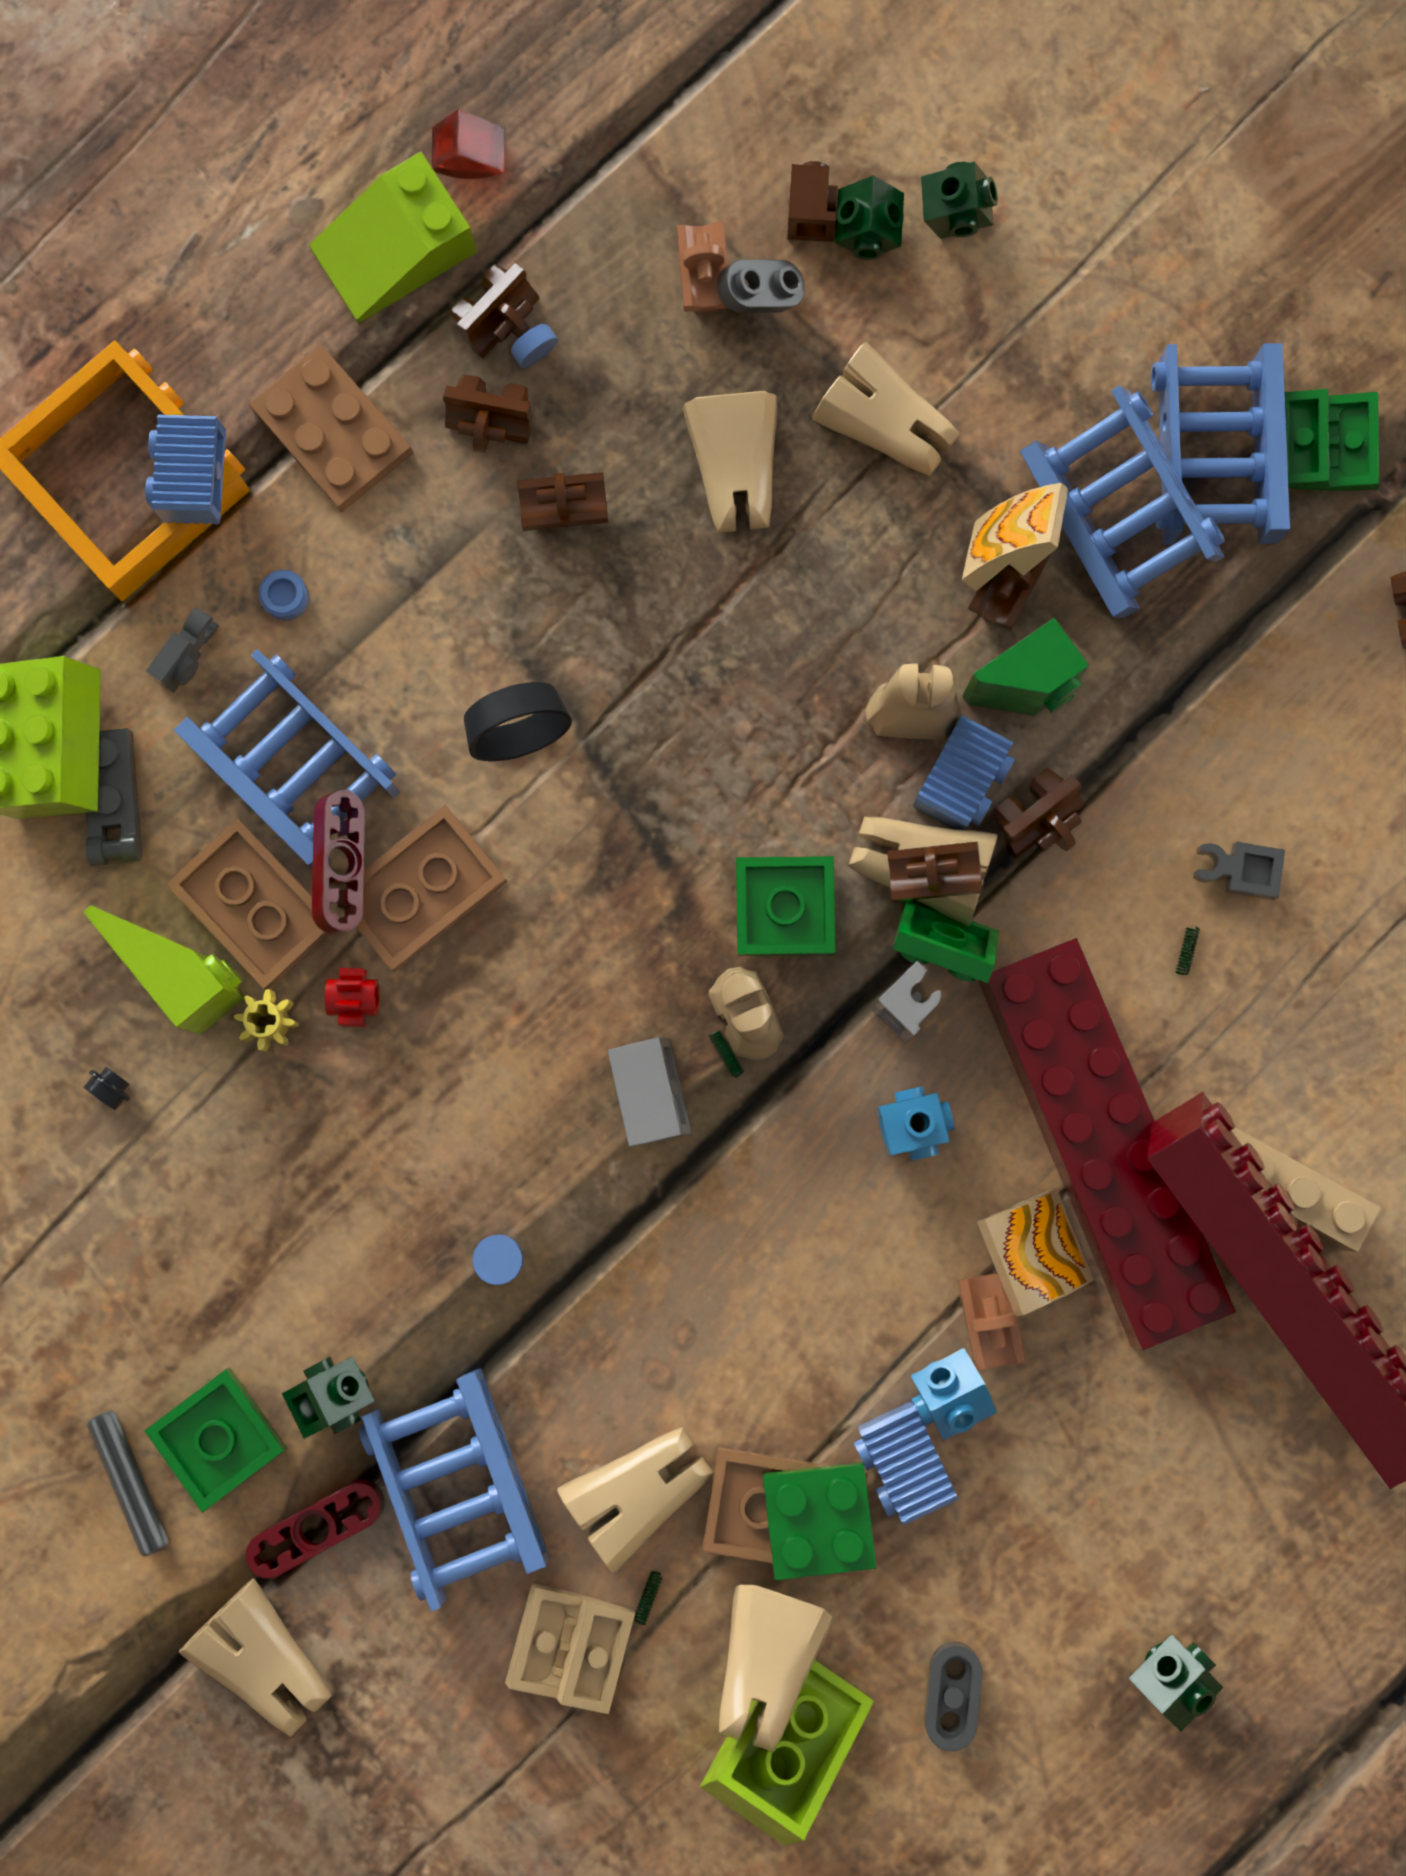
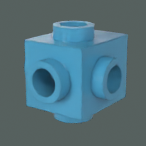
(896, 1128)
(952, 1395)

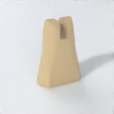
(885, 413)
(735, 453)
(915, 704)
(908, 835)
(751, 1019)
(633, 1496)
(257, 1658)
(768, 1660)

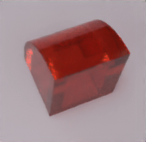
(467, 147)

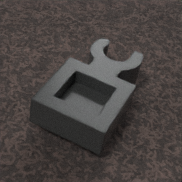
(179, 656)
(1249, 869)

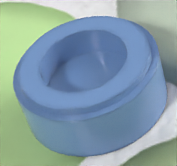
(534, 345)
(284, 595)
(498, 1259)

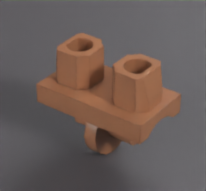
(701, 261)
(990, 1323)

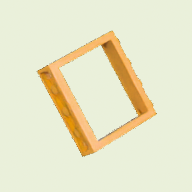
(59, 409)

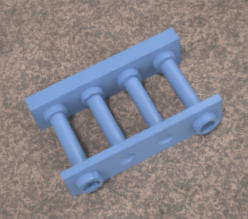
(1263, 421)
(1096, 547)
(244, 771)
(504, 1496)

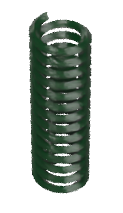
(1192, 949)
(733, 1063)
(652, 1594)

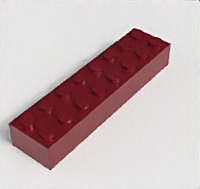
(1099, 1142)
(1286, 1276)

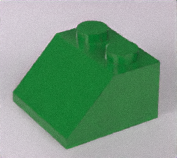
(1030, 675)

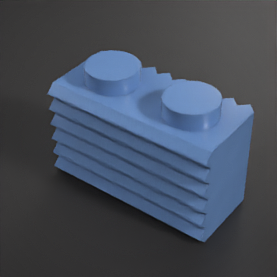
(186, 469)
(964, 774)
(906, 1463)

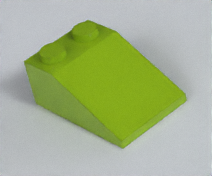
(393, 238)
(183, 982)
(788, 1786)

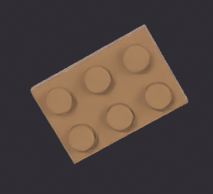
(331, 428)
(424, 888)
(249, 903)
(738, 1505)

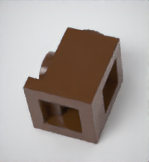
(812, 203)

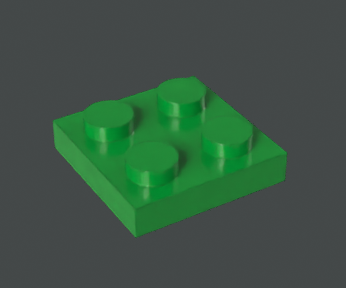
(785, 906)
(934, 938)
(215, 1439)
(819, 1521)

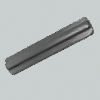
(128, 1483)

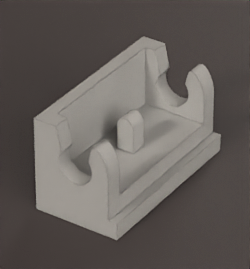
(900, 1008)
(649, 1091)

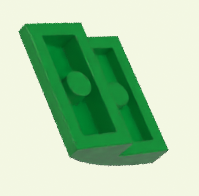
(1332, 440)

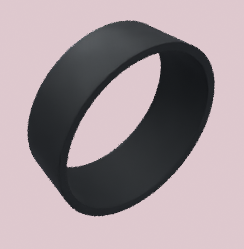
(520, 738)

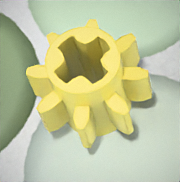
(262, 1008)

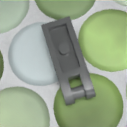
(116, 802)

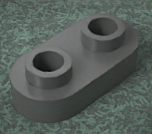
(771, 288)
(953, 1694)

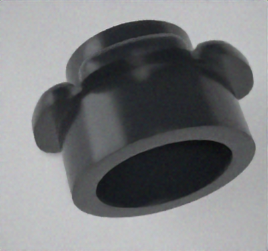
(108, 1087)

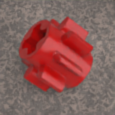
(352, 997)

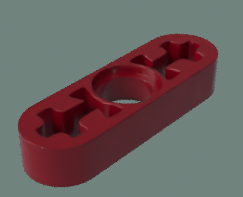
(322, 875)
(277, 1534)

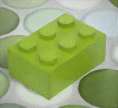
(49, 737)

